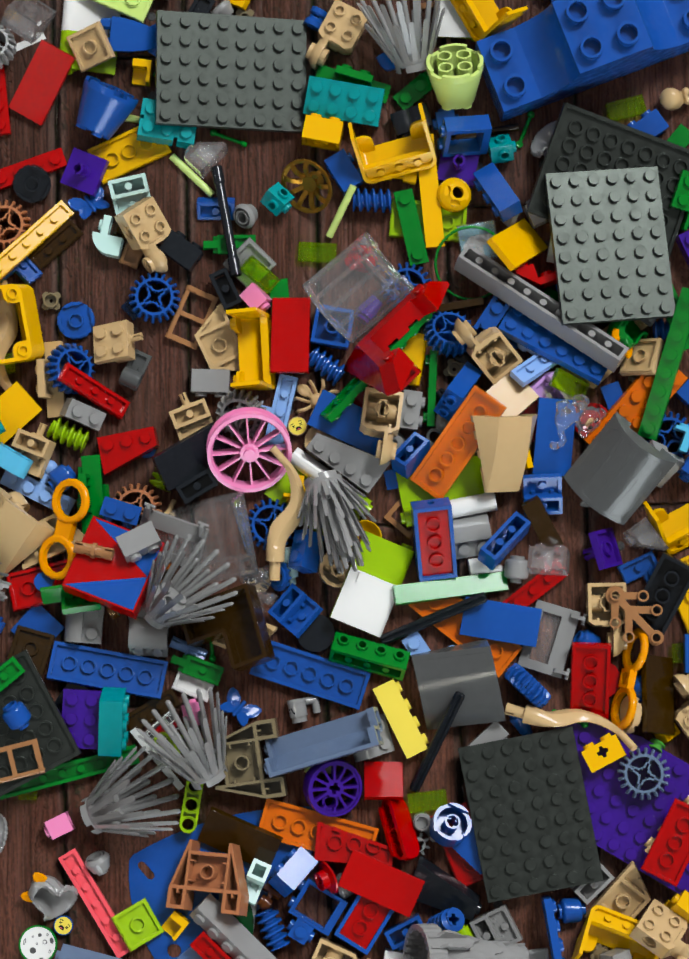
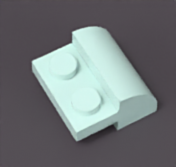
(128, 191)

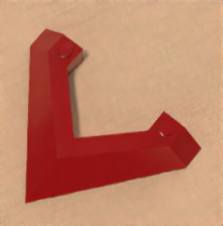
(373, 359)

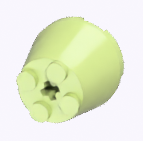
(455, 75)

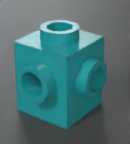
(501, 149)
(277, 199)

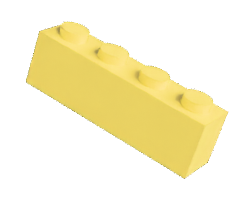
(400, 719)

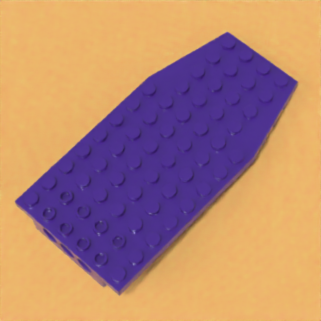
(625, 822)

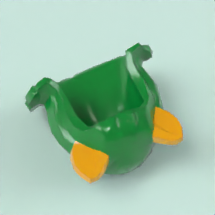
(627, 333)

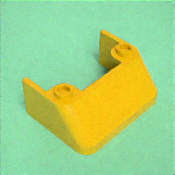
(484, 18)
(396, 156)
(32, 341)
(254, 349)
(671, 527)
(611, 930)

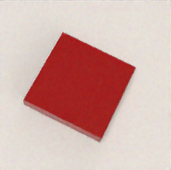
(383, 780)

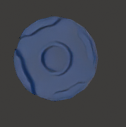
(76, 320)

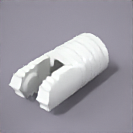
(476, 567)

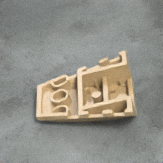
(503, 449)
(18, 533)

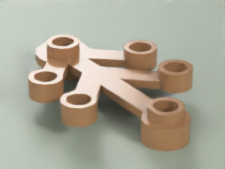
(632, 613)

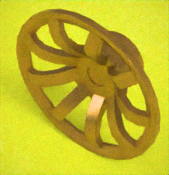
(309, 183)

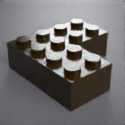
(240, 626)

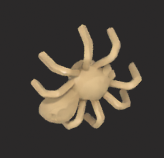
(305, 391)

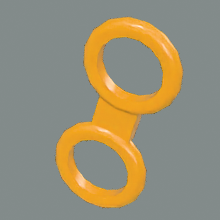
(64, 528)
(628, 679)

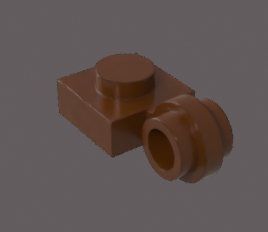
(265, 901)

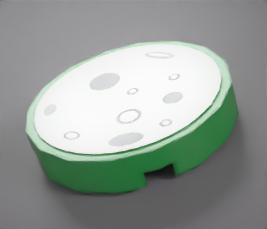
(38, 942)

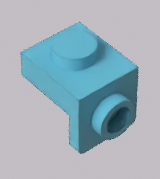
(684, 443)

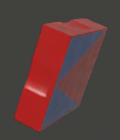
(111, 583)

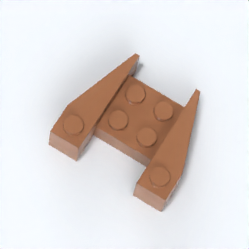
(211, 874)

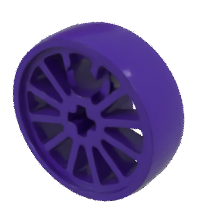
(333, 809)

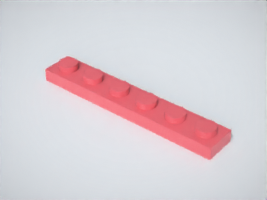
(93, 899)

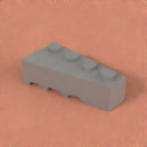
(355, 465)

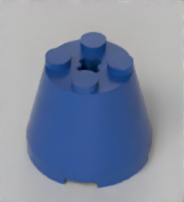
(103, 107)

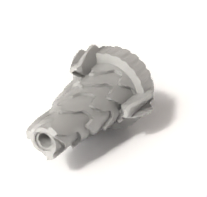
(430, 942)

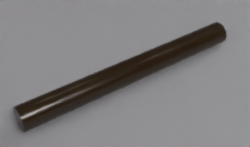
(495, 130)

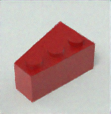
(125, 447)

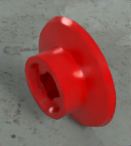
(326, 878)

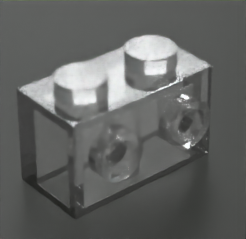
(548, 560)

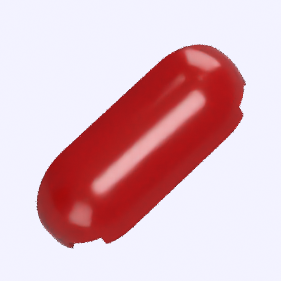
(399, 829)

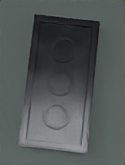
(186, 458)

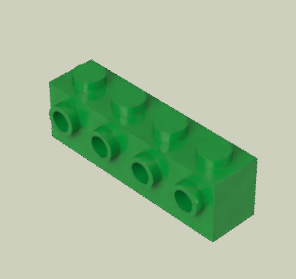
(369, 656)

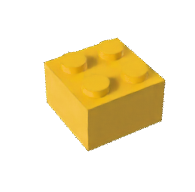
(322, 132)

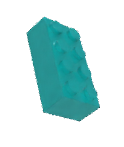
(344, 100)

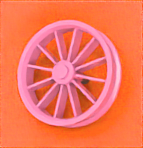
(248, 449)

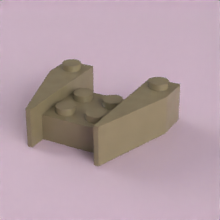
(246, 763)

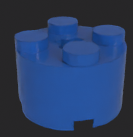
(450, 835)

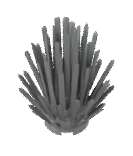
(330, 507)

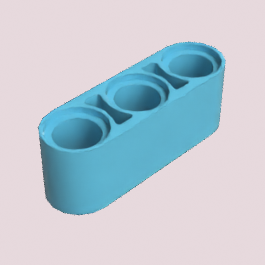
(14, 461)

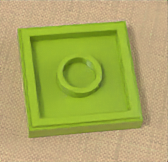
(137, 924)

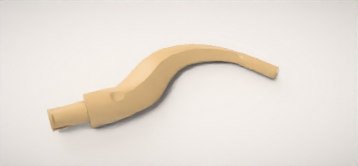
(8, 334)
(286, 521)
(538, 717)

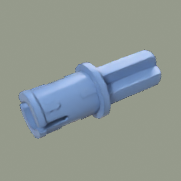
(182, 646)

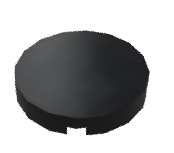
(31, 183)
(318, 635)

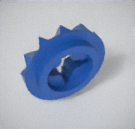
(284, 580)

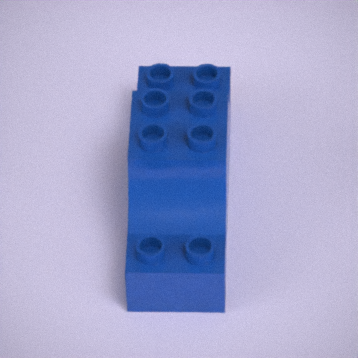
(579, 48)

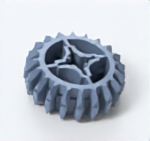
(659, 780)

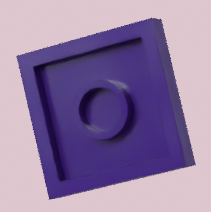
(458, 167)
(84, 171)
(604, 549)

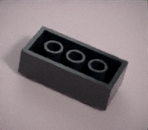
(667, 588)

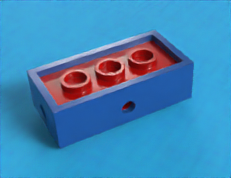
(433, 539)
(363, 923)

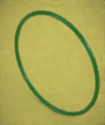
(437, 251)

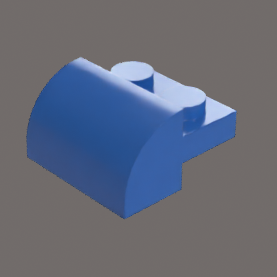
(547, 488)
(295, 610)

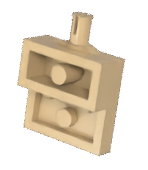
(115, 342)
(190, 416)
(35, 447)

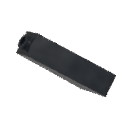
(444, 890)

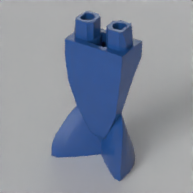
(130, 35)

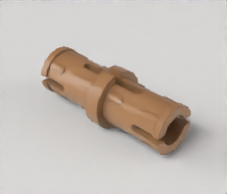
(94, 550)

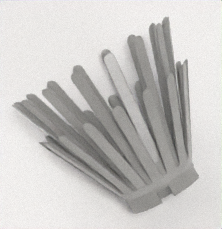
(404, 40)
(170, 601)
(202, 761)
(110, 806)

